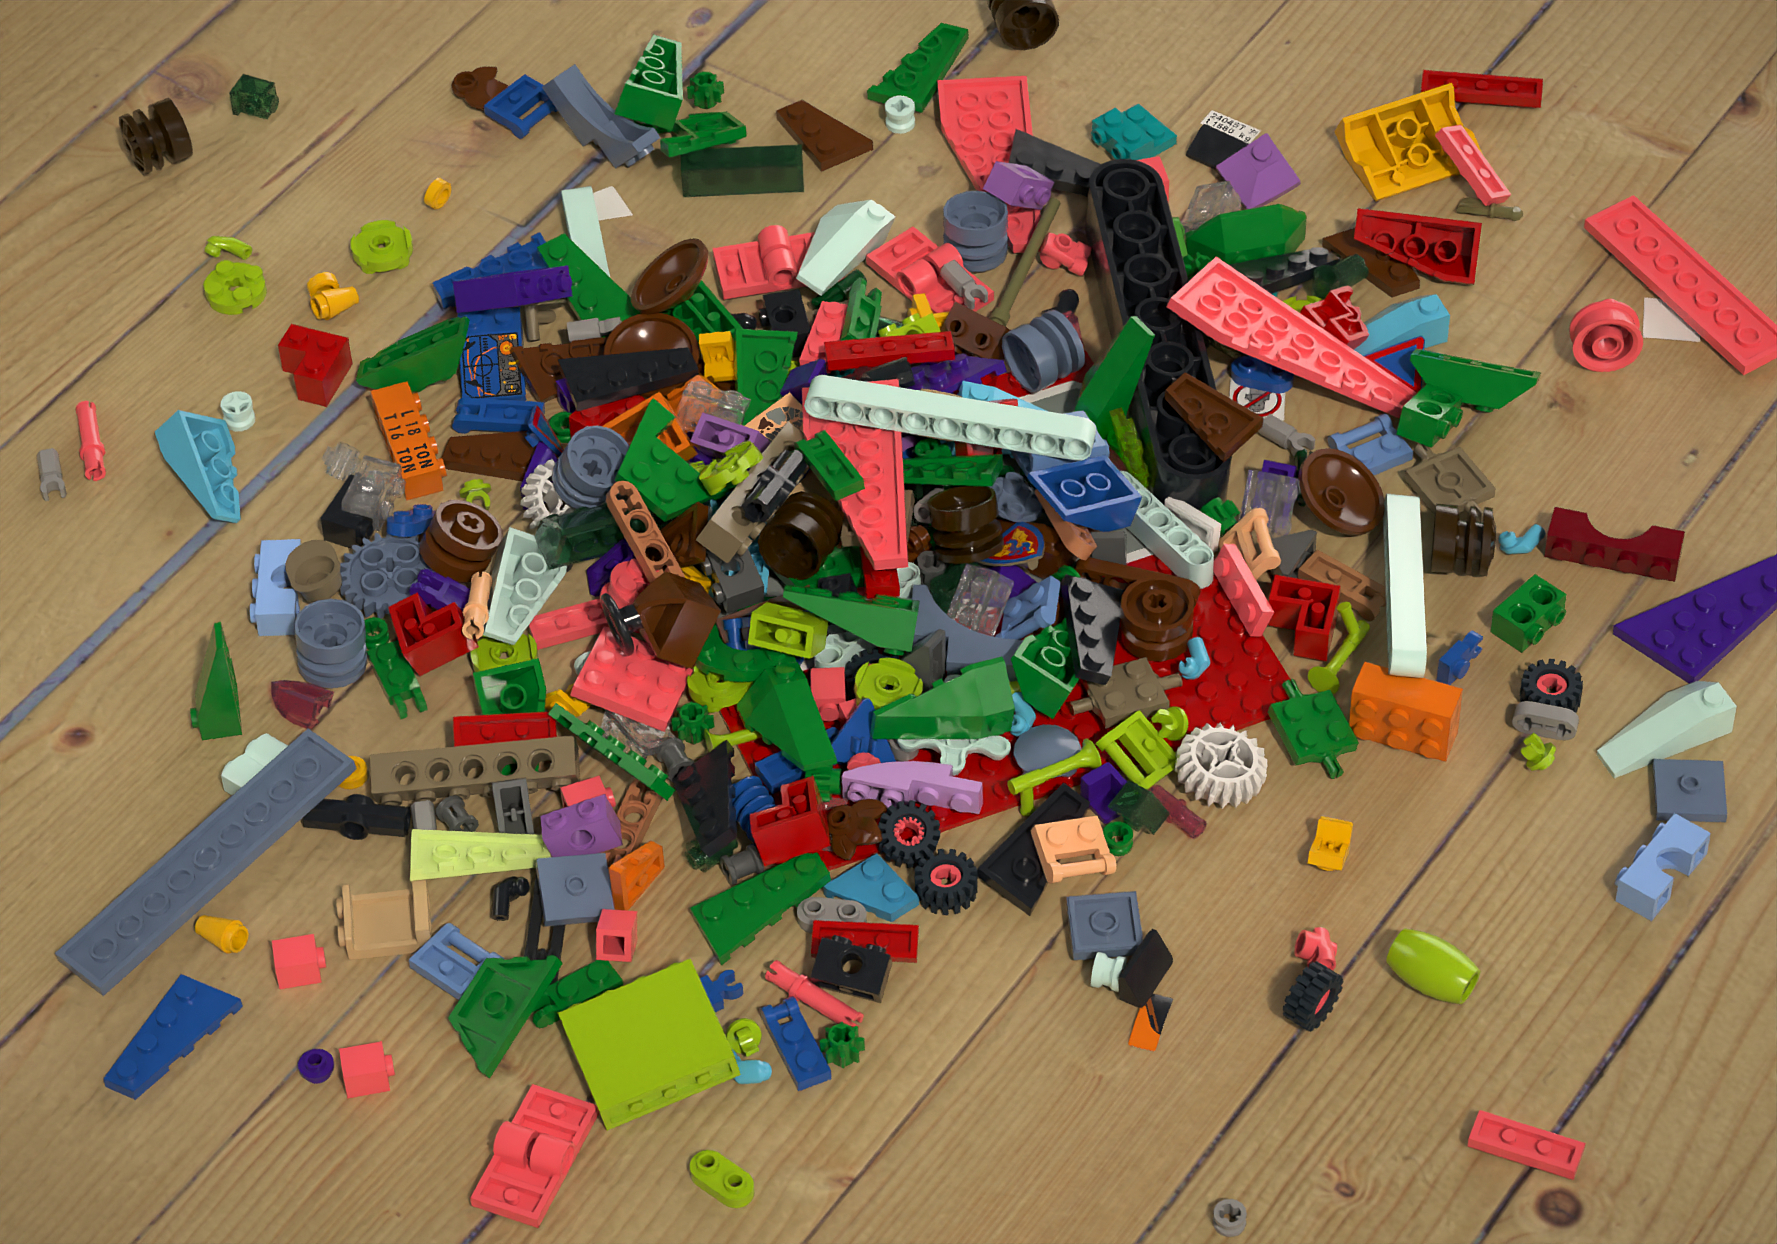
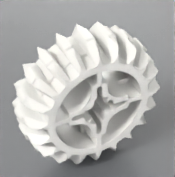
(539, 490)
(1221, 765)

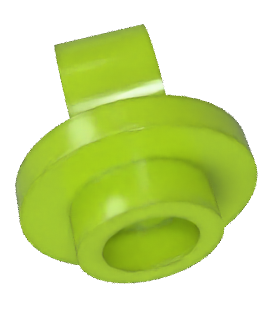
(476, 489)
(1173, 723)
(1538, 754)
(744, 1036)

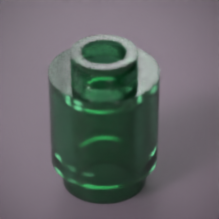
(698, 859)

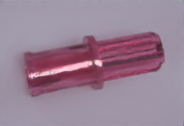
(1179, 813)

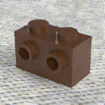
(975, 333)

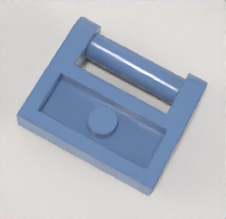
(1376, 454)
(1031, 610)
(444, 965)

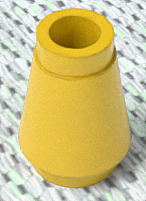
(332, 302)
(224, 933)

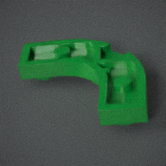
(735, 663)

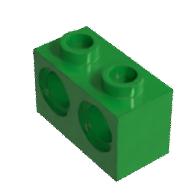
(1430, 415)
(1528, 613)

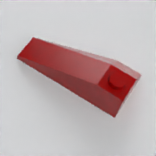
(1429, 244)

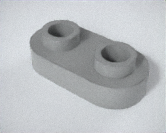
(828, 910)

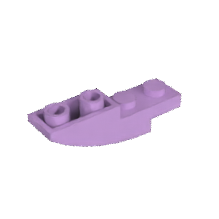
(915, 781)

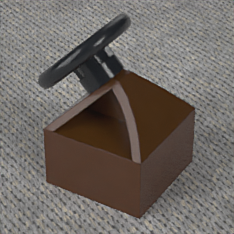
(669, 614)

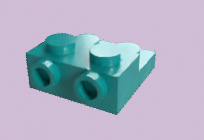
(1132, 133)

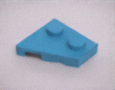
(876, 888)

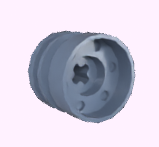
(977, 228)
(1043, 351)
(589, 466)
(331, 643)

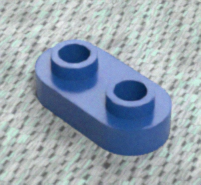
(1260, 375)
(410, 522)

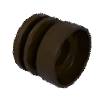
(1024, 22)
(162, 133)
(965, 524)
(800, 535)
(1462, 539)

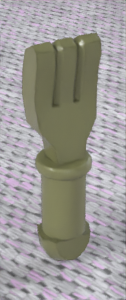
(1476, 206)

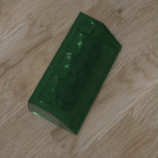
(742, 171)
(583, 534)

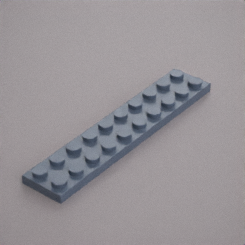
(205, 862)

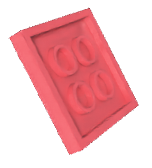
(632, 685)

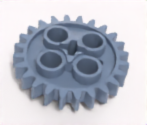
(381, 572)

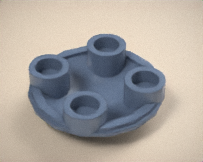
(1016, 499)
(1045, 746)

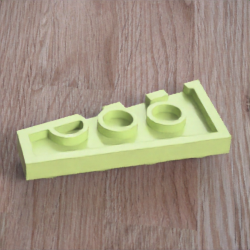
(469, 853)

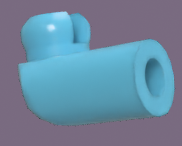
(1517, 545)
(1197, 662)
(1024, 715)
(752, 1071)

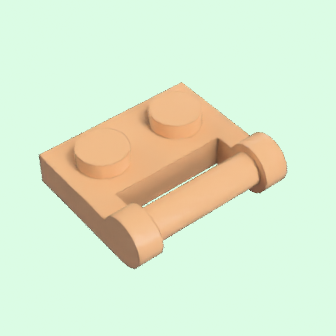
(1241, 536)
(1070, 840)

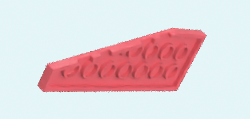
(980, 127)
(1262, 326)
(879, 509)

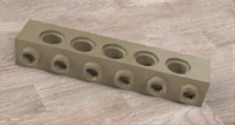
(728, 528)
(390, 767)

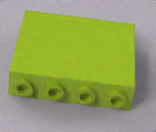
(649, 1044)

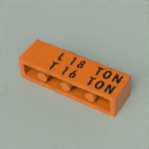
(408, 440)

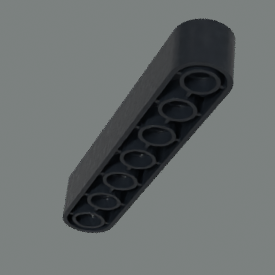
(1137, 275)

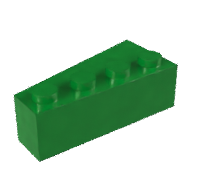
(654, 85)

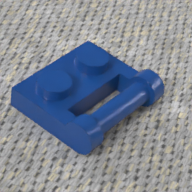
(517, 100)

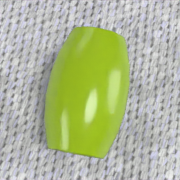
(1433, 966)

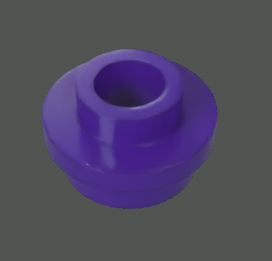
(316, 1073)

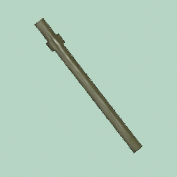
(1001, 313)

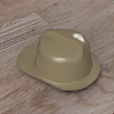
(314, 570)

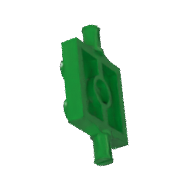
(1313, 728)

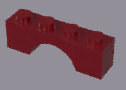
(1649, 555)

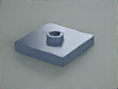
(1690, 790)
(574, 888)
(1104, 924)

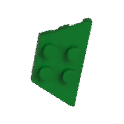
(499, 1005)

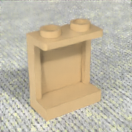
(384, 921)

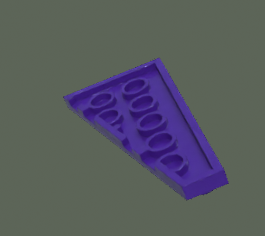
(950, 374)
(1705, 624)

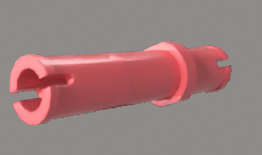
(92, 448)
(812, 995)

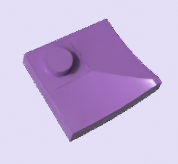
(1259, 173)

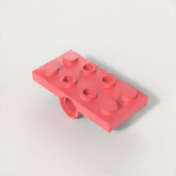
(762, 265)
(914, 267)
(534, 1155)

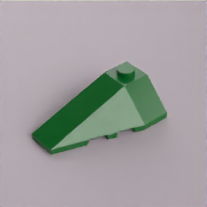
(1115, 375)
(881, 621)
(217, 692)

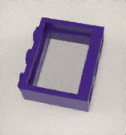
(512, 289)

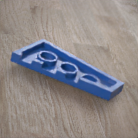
(516, 259)
(170, 1032)

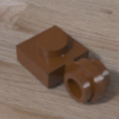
(918, 543)

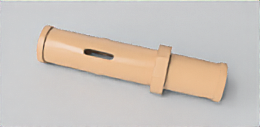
(476, 610)

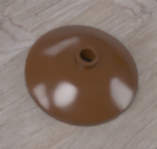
(670, 277)
(652, 333)
(1341, 492)

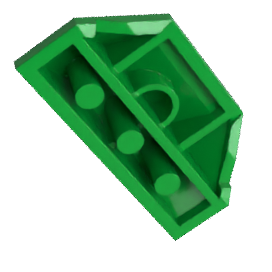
(1249, 234)
(704, 313)
(418, 358)
(1478, 382)

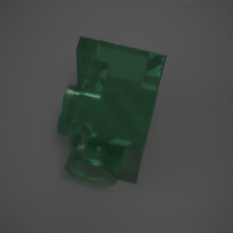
(254, 97)
(1139, 808)

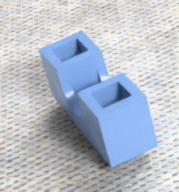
(274, 606)
(1673, 846)

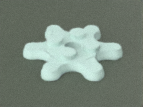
(955, 751)

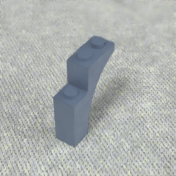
(595, 120)
(961, 643)

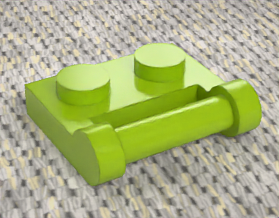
(1144, 745)

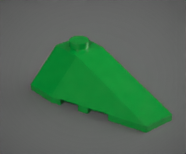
(1045, 669)
(510, 691)
(963, 708)
(787, 715)

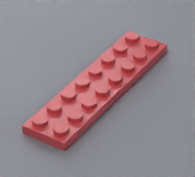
(1686, 283)

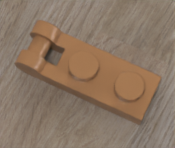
(1353, 584)

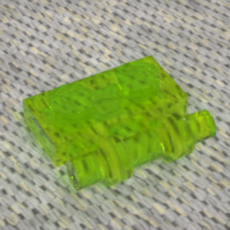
(1129, 446)

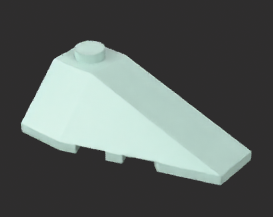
(843, 242)
(518, 586)
(1670, 726)

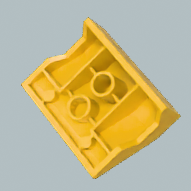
(1396, 142)

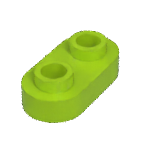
(719, 1177)

